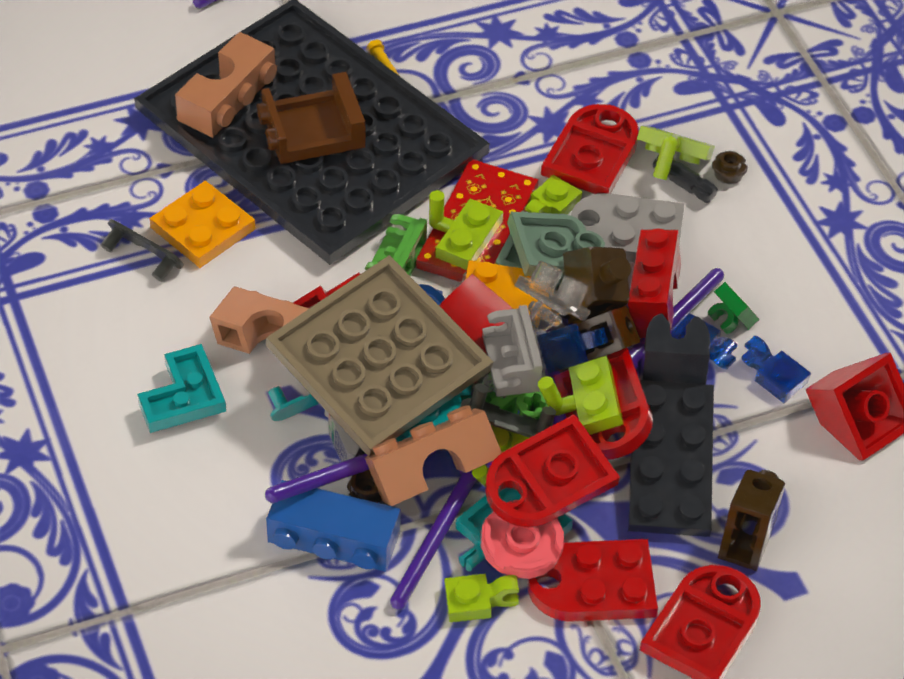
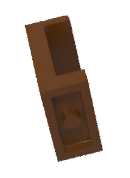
(313, 122)

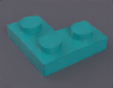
(190, 397)

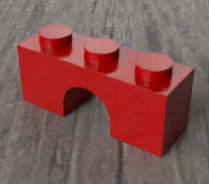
(654, 277)

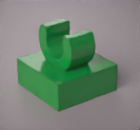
(734, 307)

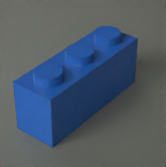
(336, 527)

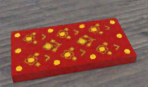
(492, 187)

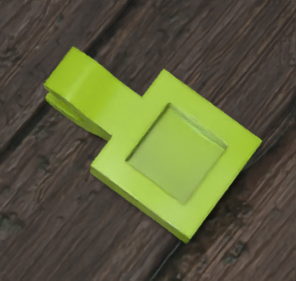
(554, 197)
(472, 597)

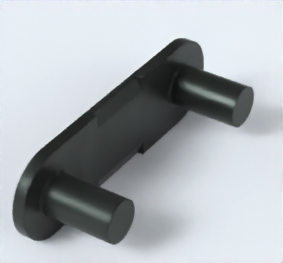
(118, 231)
(507, 420)

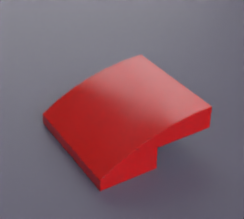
(470, 307)

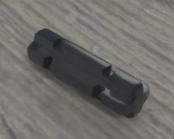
(691, 181)

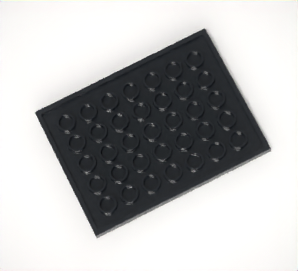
(339, 196)

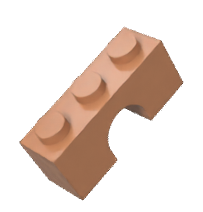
(212, 103)
(250, 317)
(399, 466)

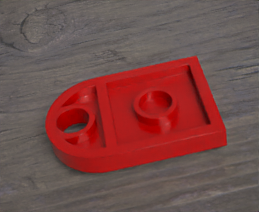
(593, 153)
(632, 402)
(551, 473)
(599, 582)
(702, 628)

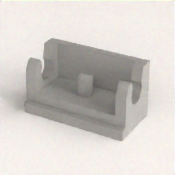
(513, 352)

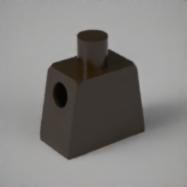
(605, 274)
(619, 332)
(754, 500)

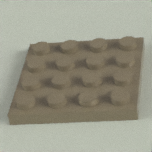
(379, 354)

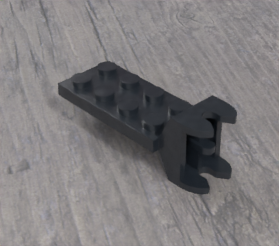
(675, 463)

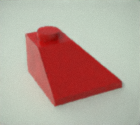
(861, 404)

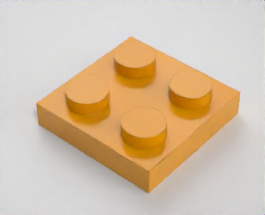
(202, 224)

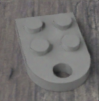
(622, 218)

